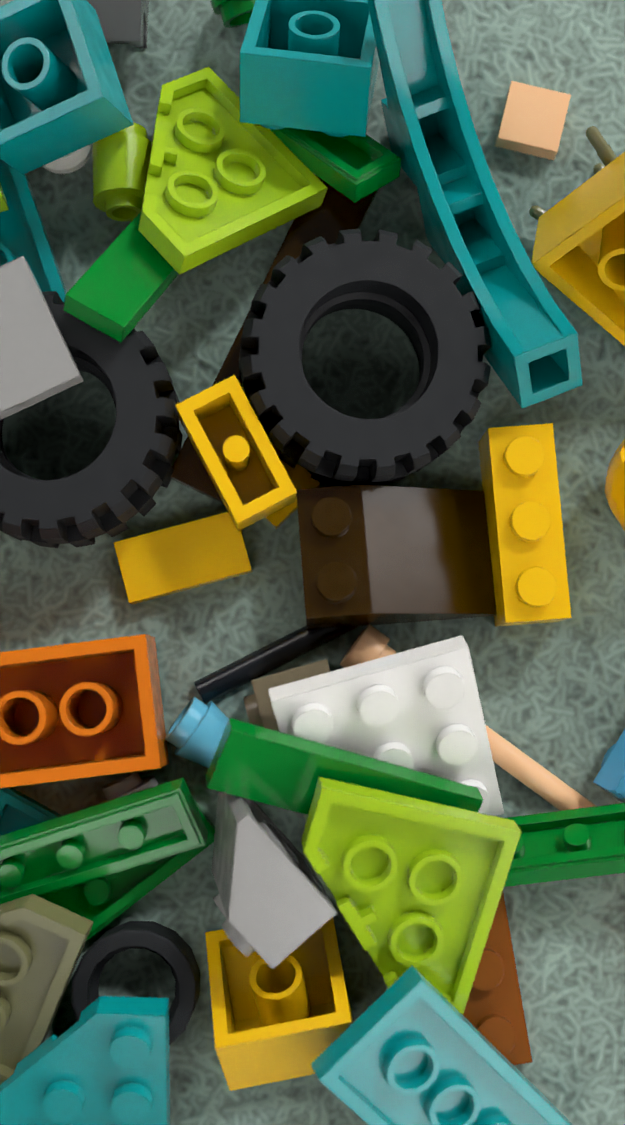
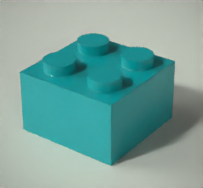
(309, 66)
(55, 82)

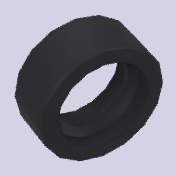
(147, 936)

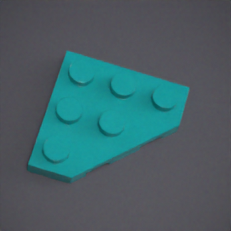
(98, 1071)

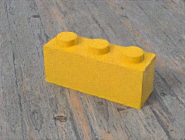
(524, 524)

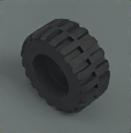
(410, 294)
(128, 468)

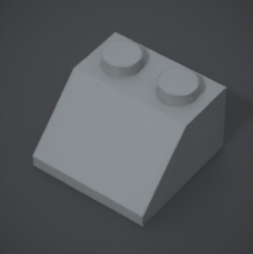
(263, 883)

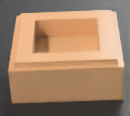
(533, 120)

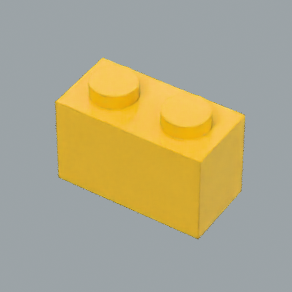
(236, 452)

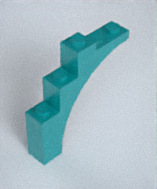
(460, 205)

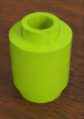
(121, 172)

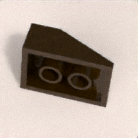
(393, 555)

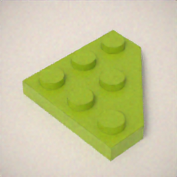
(216, 177)
(411, 879)

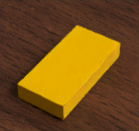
(182, 557)

